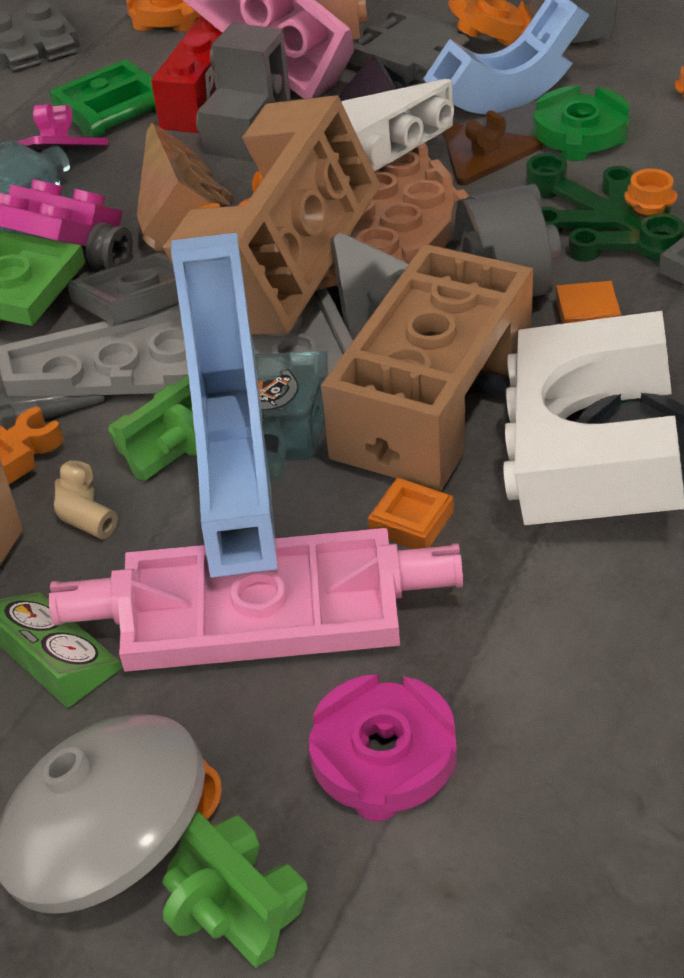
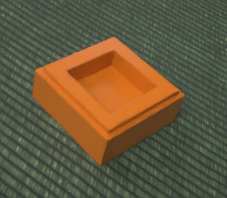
(586, 301)
(412, 514)

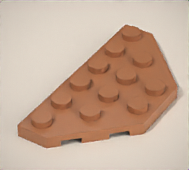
(407, 210)

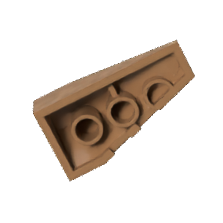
(171, 185)

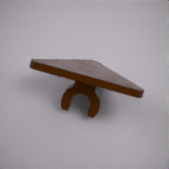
(483, 150)

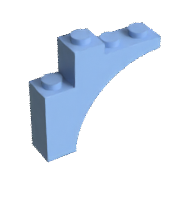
(225, 406)

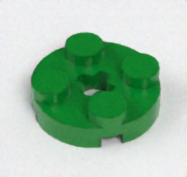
(581, 121)

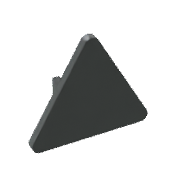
(362, 279)

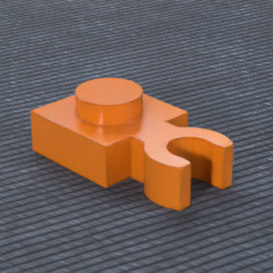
(25, 439)

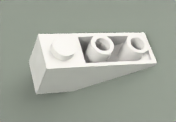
(400, 119)

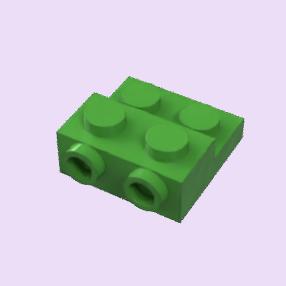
(34, 274)

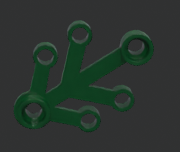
(647, 235)

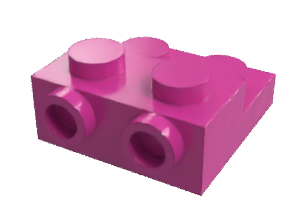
(53, 216)

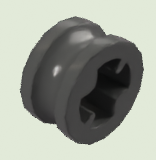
(108, 246)

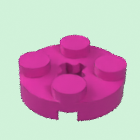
(390, 779)

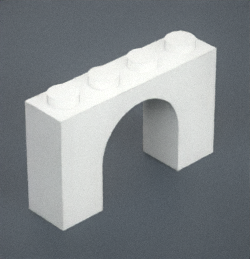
(583, 469)

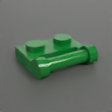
(106, 97)

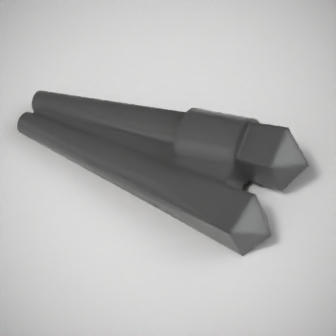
(51, 406)

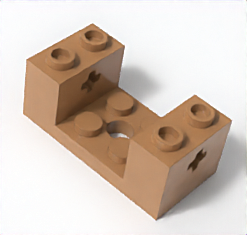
(309, 192)
(404, 379)

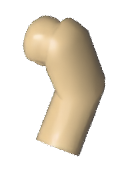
(76, 503)

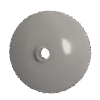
(99, 812)

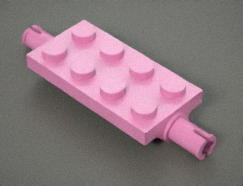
(322, 599)

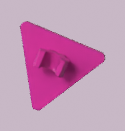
(54, 126)

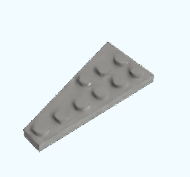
(146, 352)

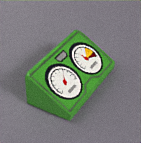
(57, 656)

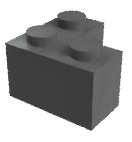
(249, 74)

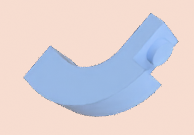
(517, 72)

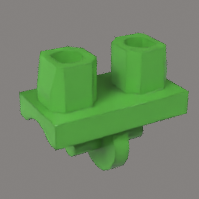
(157, 431)
(223, 892)

